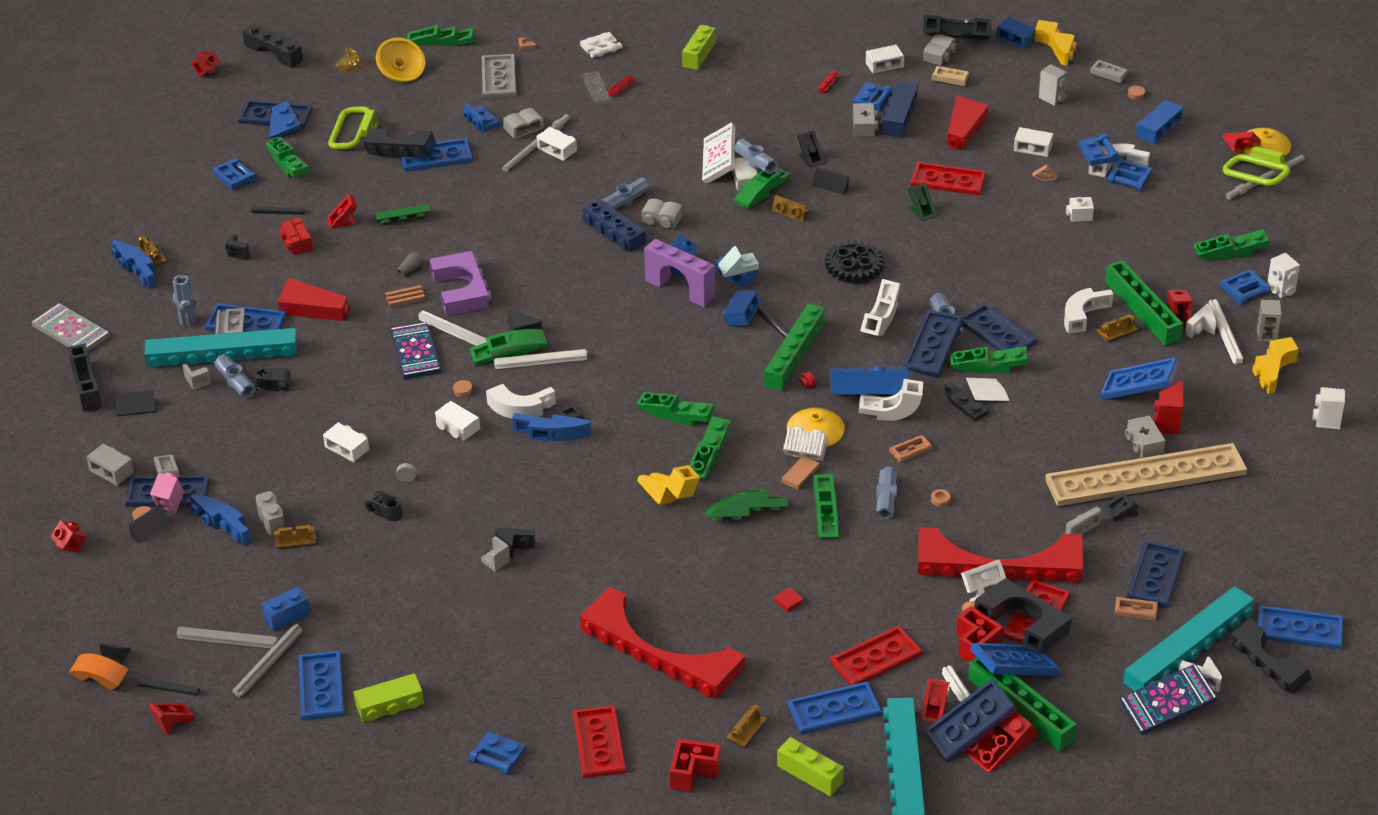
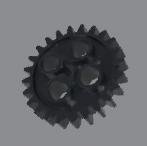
(854, 261)

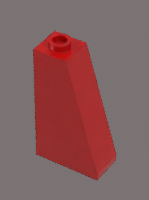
(965, 121)
(312, 302)

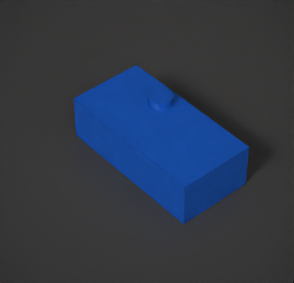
(867, 380)

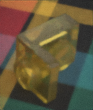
(348, 62)

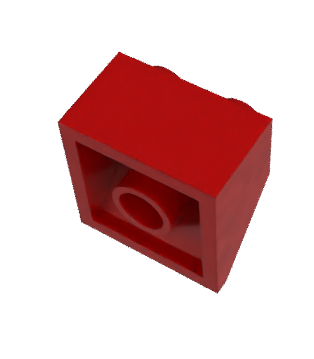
(1169, 409)

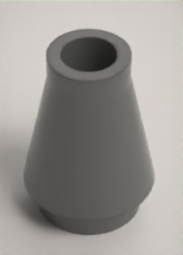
(410, 264)

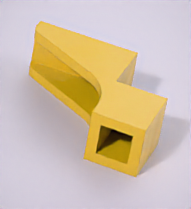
(1061, 43)
(1267, 366)
(667, 488)

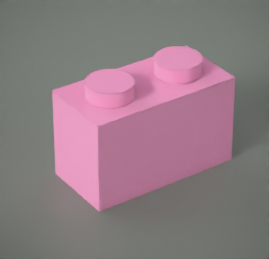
(167, 492)

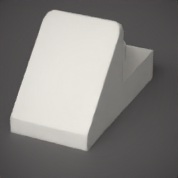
(1203, 319)
(1209, 671)

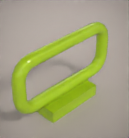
(369, 121)
(1263, 158)

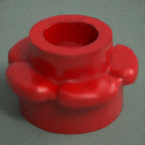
(807, 380)

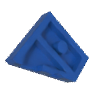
(283, 121)

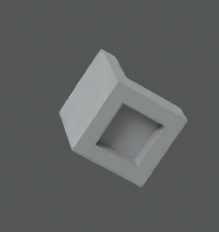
(197, 378)
(498, 556)

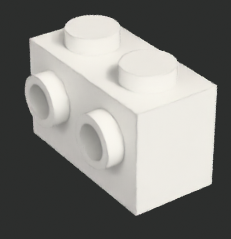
(1283, 275)

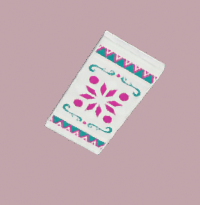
(718, 153)

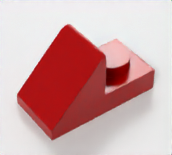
(1240, 140)
(343, 213)
(935, 700)
(168, 713)

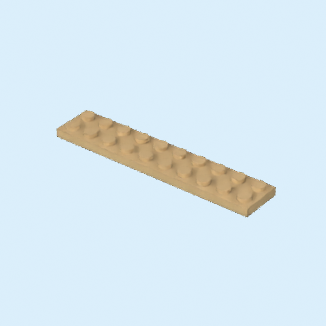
(1145, 474)

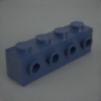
(899, 108)
(614, 225)

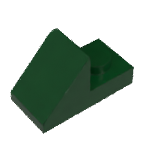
(922, 202)

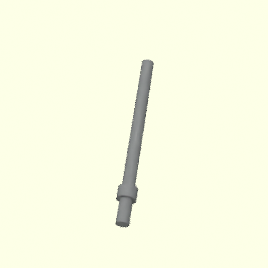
(556, 125)
(1243, 188)

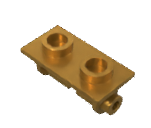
(789, 208)
(150, 250)
(1116, 329)
(302, 536)
(747, 726)

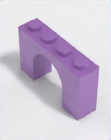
(464, 267)
(699, 273)

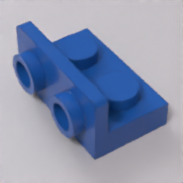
(480, 118)

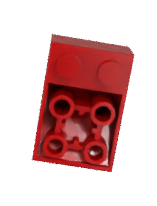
(1002, 742)

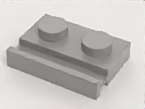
(230, 321)

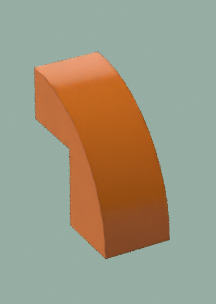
(100, 669)

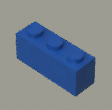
(1159, 121)

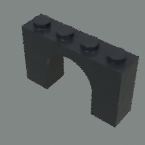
(954, 27)
(1008, 597)

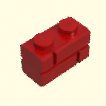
(295, 236)

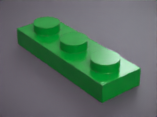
(402, 214)

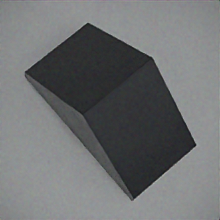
(520, 321)

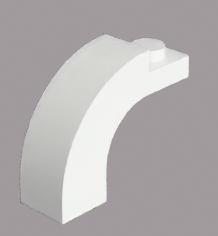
(1127, 152)
(1081, 303)
(884, 310)
(507, 403)
(895, 406)

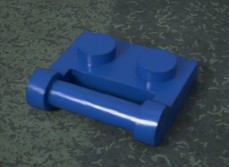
(869, 93)
(1094, 153)
(1130, 170)
(233, 178)
(1244, 281)
(500, 748)

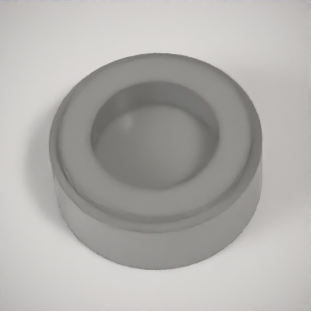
(406, 472)

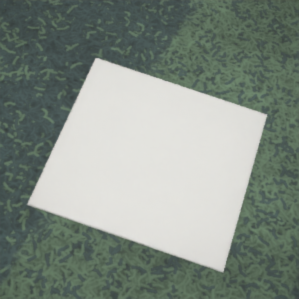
(987, 389)

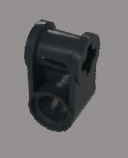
(273, 380)
(385, 506)

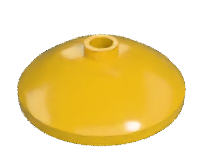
(402, 53)
(1271, 140)
(821, 420)

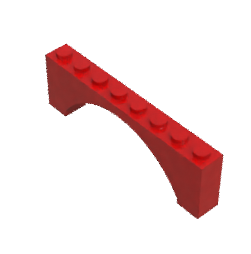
(1057, 563)
(705, 672)

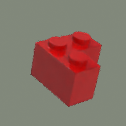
(976, 628)
(693, 759)

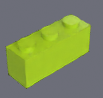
(698, 47)
(388, 697)
(810, 766)

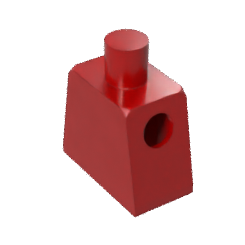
(1180, 303)

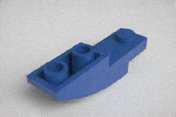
(135, 261)
(555, 429)
(221, 515)

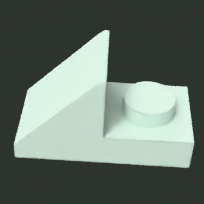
(735, 263)

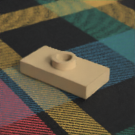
(950, 76)

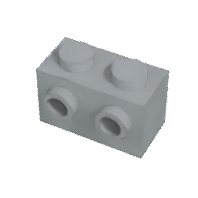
(110, 464)

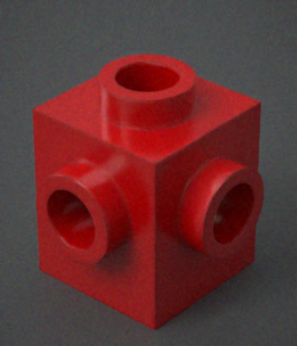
(206, 63)
(68, 536)

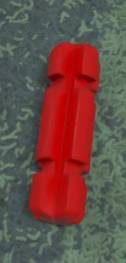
(828, 81)
(621, 86)

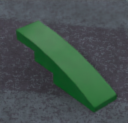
(444, 37)
(825, 506)

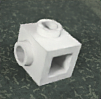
(1080, 209)

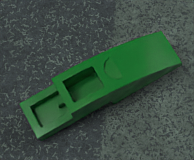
(285, 157)
(760, 186)
(1226, 248)
(512, 342)
(983, 361)
(670, 408)
(710, 447)
(739, 504)

